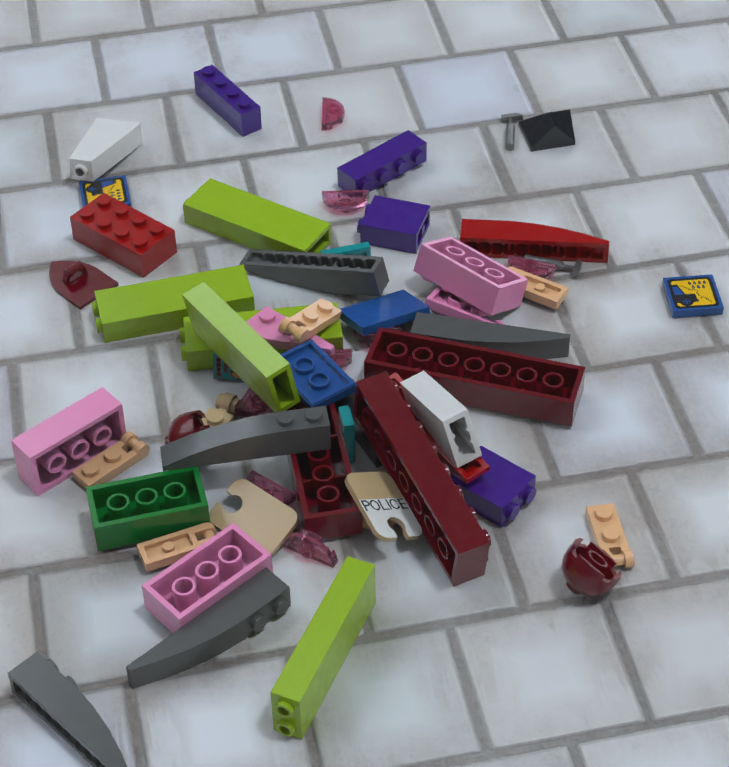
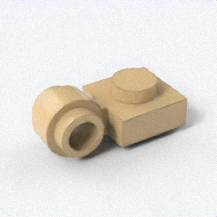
(226, 404)

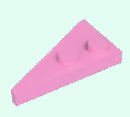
(451, 306)
(267, 324)

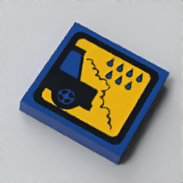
(112, 186)
(692, 296)

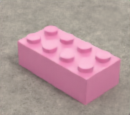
(470, 275)
(68, 440)
(204, 577)

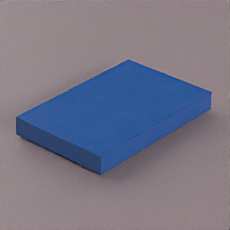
(383, 312)
(317, 376)

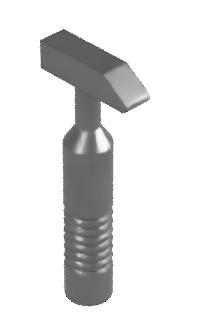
(510, 128)
(559, 264)

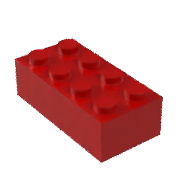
(123, 234)

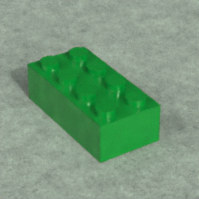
(146, 507)

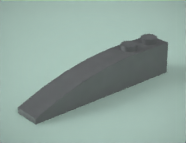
(321, 271)
(493, 336)
(251, 439)
(214, 630)
(65, 710)

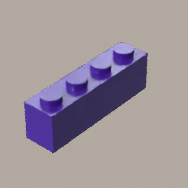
(227, 100)
(383, 163)

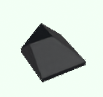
(548, 130)

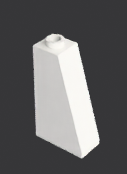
(103, 147)
(442, 417)

